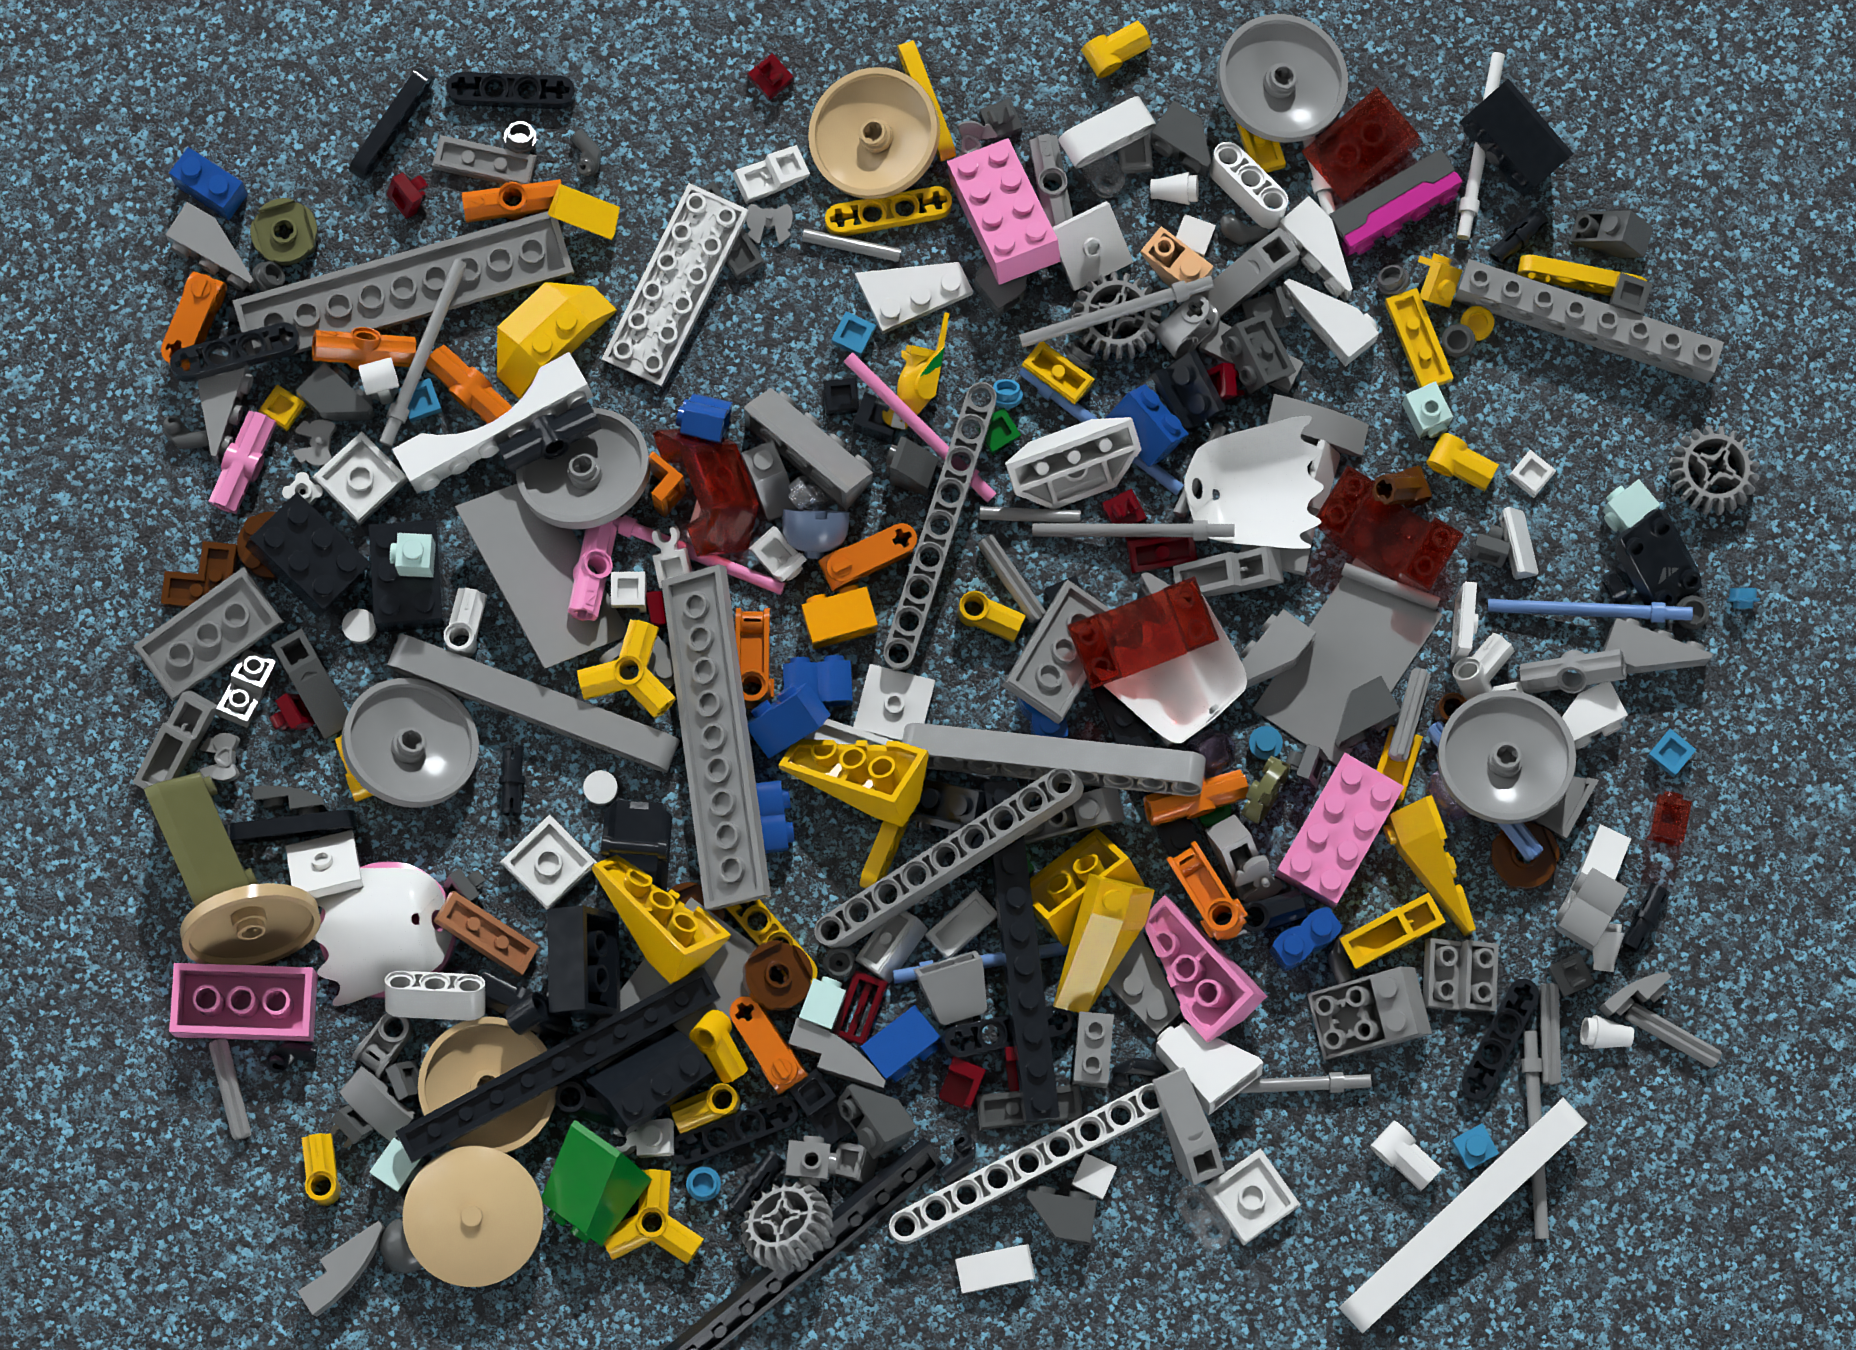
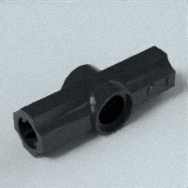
(549, 437)
(1275, 910)

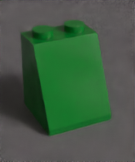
(591, 1185)

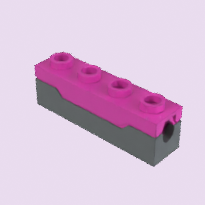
(1395, 202)

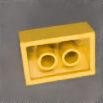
(1061, 884)

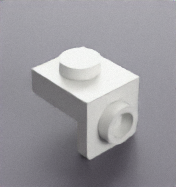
(777, 555)

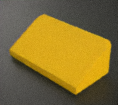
(584, 211)
(1058, 372)

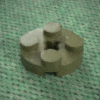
(293, 215)
(1264, 794)

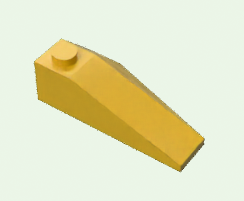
(872, 778)
(1420, 842)
(664, 929)
(1103, 933)

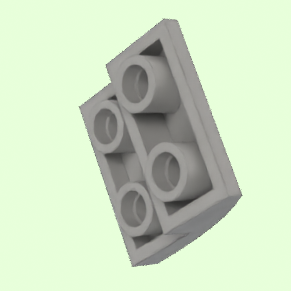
(1460, 975)

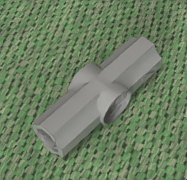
(1049, 167)
(1592, 669)

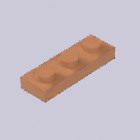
(486, 933)

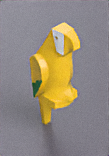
(918, 378)

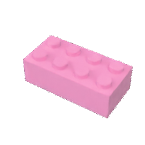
(1003, 211)
(1339, 830)
(243, 1002)

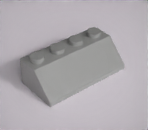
(808, 447)

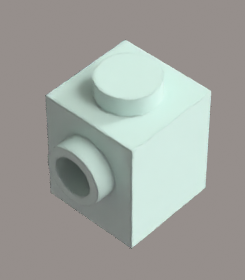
(1427, 411)
(1628, 506)
(413, 554)
(823, 1003)
(395, 1167)

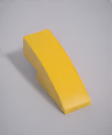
(1392, 931)

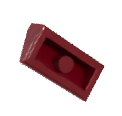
(1159, 552)

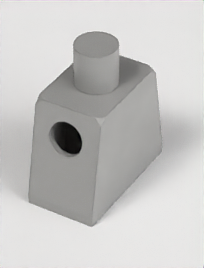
(954, 988)

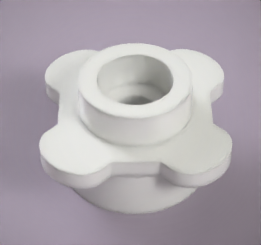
(302, 481)

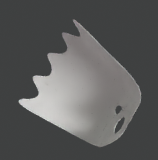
(1259, 483)
(1190, 684)
(373, 932)

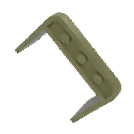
(197, 836)

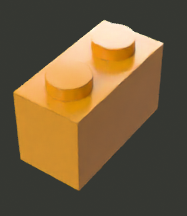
(839, 616)

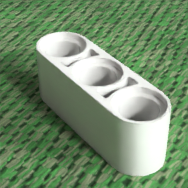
(1107, 132)
(1243, 171)
(435, 995)

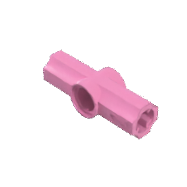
(242, 462)
(588, 586)

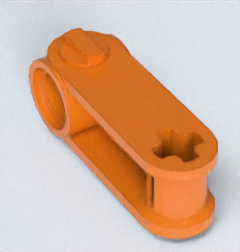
(194, 315)
(867, 556)
(753, 648)
(1207, 893)
(768, 1046)

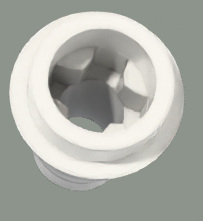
(1177, 188)
(1607, 948)
(1603, 1033)

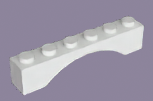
(435, 457)

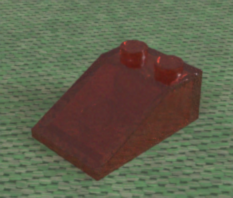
(1362, 145)

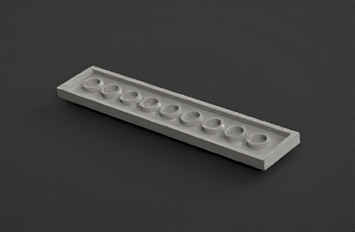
(410, 282)
(715, 738)

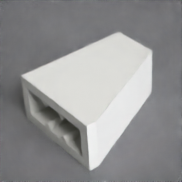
(1213, 1067)

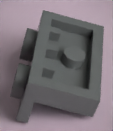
(1257, 353)

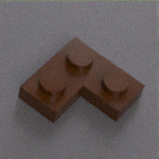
(215, 566)

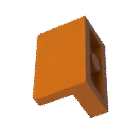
(671, 487)

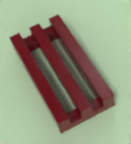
(849, 1036)

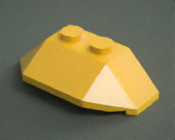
(545, 328)

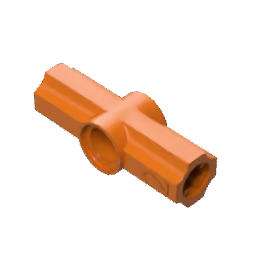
(491, 204)
(362, 347)
(467, 385)
(1215, 793)

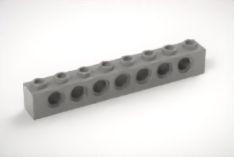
(1589, 321)

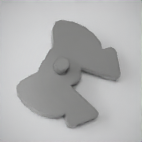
(971, 134)
(779, 218)
(320, 434)
(224, 747)
(1257, 871)

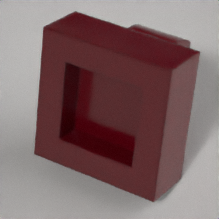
(770, 76)
(407, 193)
(1224, 380)
(1124, 509)
(292, 714)

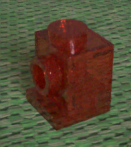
(1679, 809)

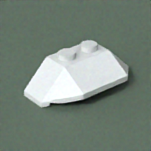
(1074, 462)

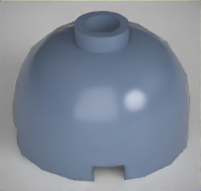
(815, 530)

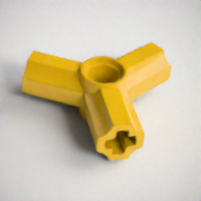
(645, 687)
(671, 1236)

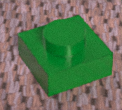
(1001, 432)

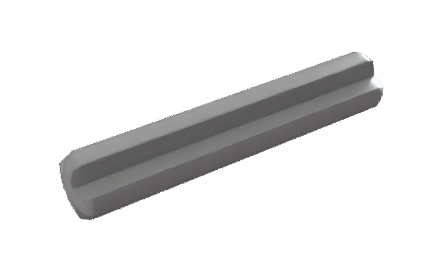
(1011, 579)
(1409, 715)
(1550, 1033)
(1673, 1035)
(230, 1089)

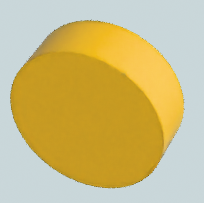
(1479, 321)

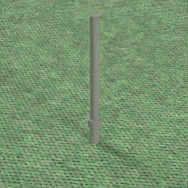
(1179, 291)
(398, 411)
(1199, 530)
(1531, 1067)
(1334, 1082)

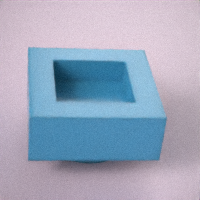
(853, 334)
(424, 401)
(1671, 752)
(1474, 1147)

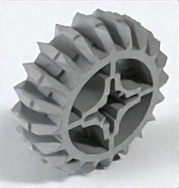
(1110, 344)
(1702, 464)
(793, 1232)

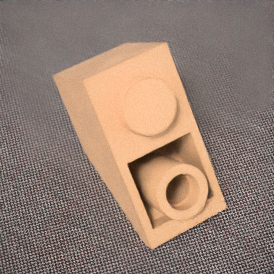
(1174, 259)

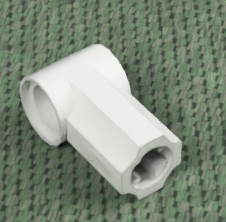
(380, 380)
(465, 620)
(1475, 672)
(1398, 1150)

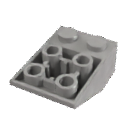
(1369, 1013)

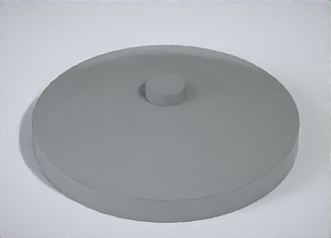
(1282, 78)
(592, 480)
(410, 742)
(1506, 757)

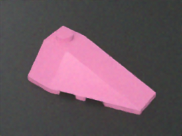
(1205, 979)

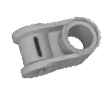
(1184, 329)
(383, 1045)

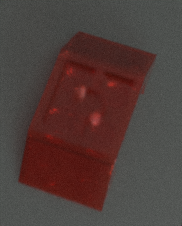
(720, 489)
(1386, 535)
(1143, 633)

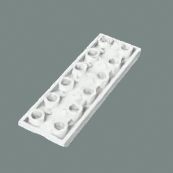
(675, 285)

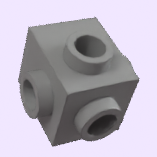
(802, 1150)

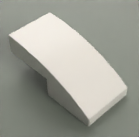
(771, 175)
(995, 1268)

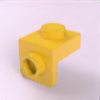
(1440, 280)

